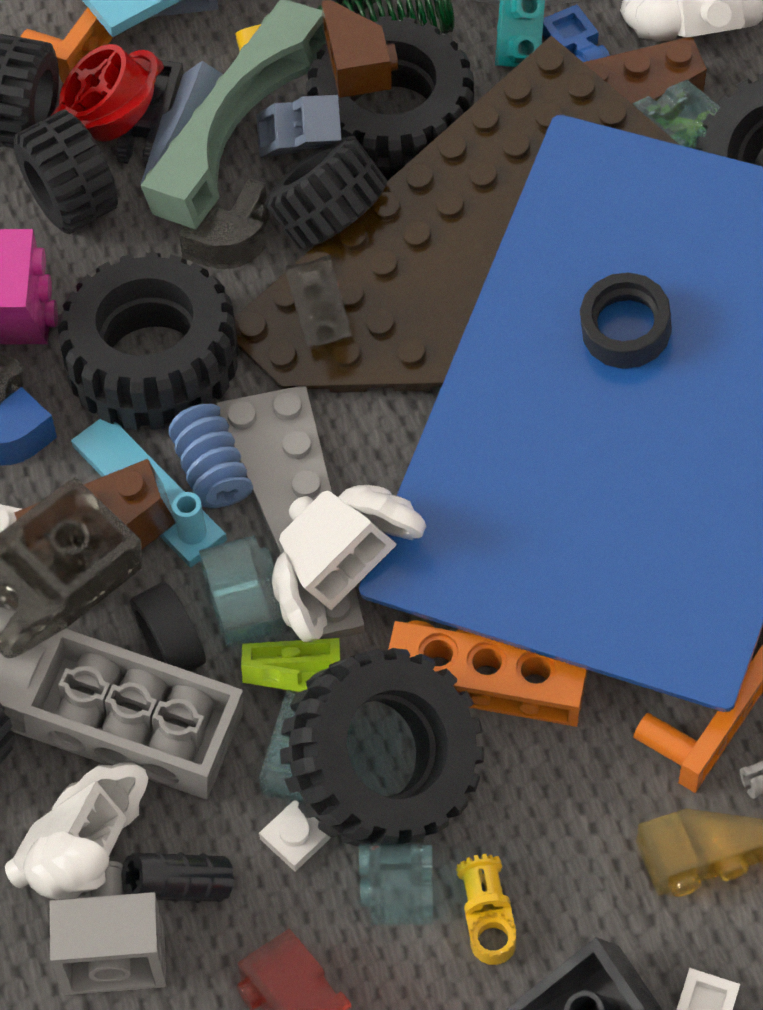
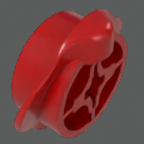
(110, 90)

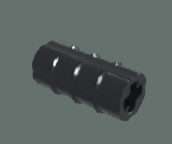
(178, 876)

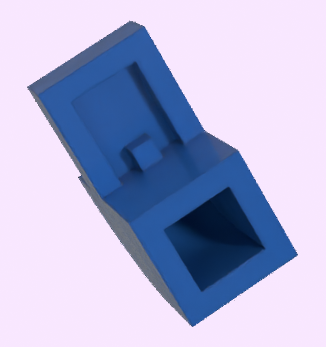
(23, 428)

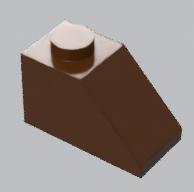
(357, 51)

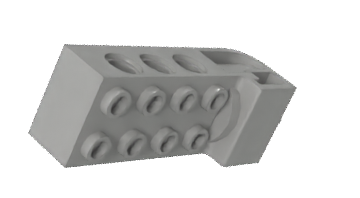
(121, 708)

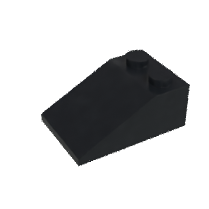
(591, 980)

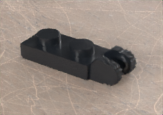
(162, 101)

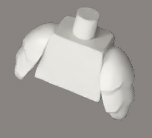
(688, 18)
(334, 548)
(73, 842)

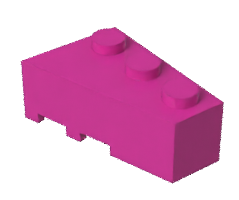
(24, 290)

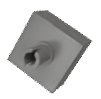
(108, 940)

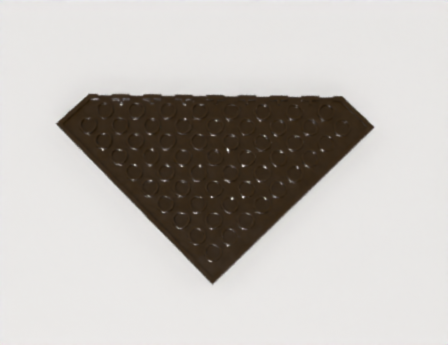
(431, 237)

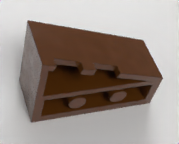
(652, 69)
(135, 498)

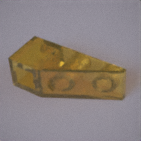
(698, 846)

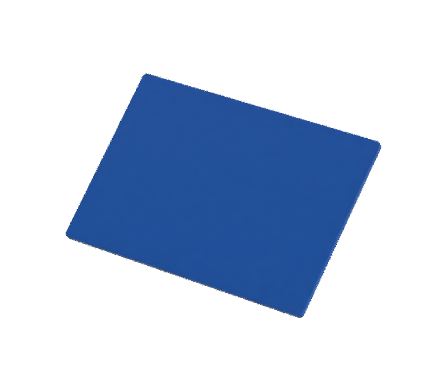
(589, 498)

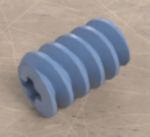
(209, 456)

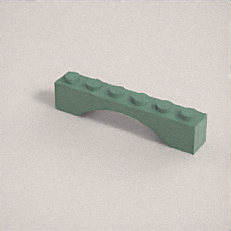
(186, 177)

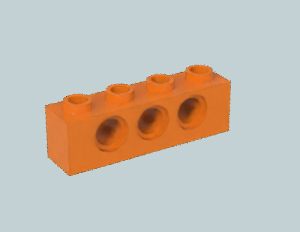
(505, 691)

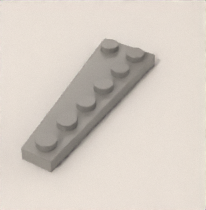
(285, 463)

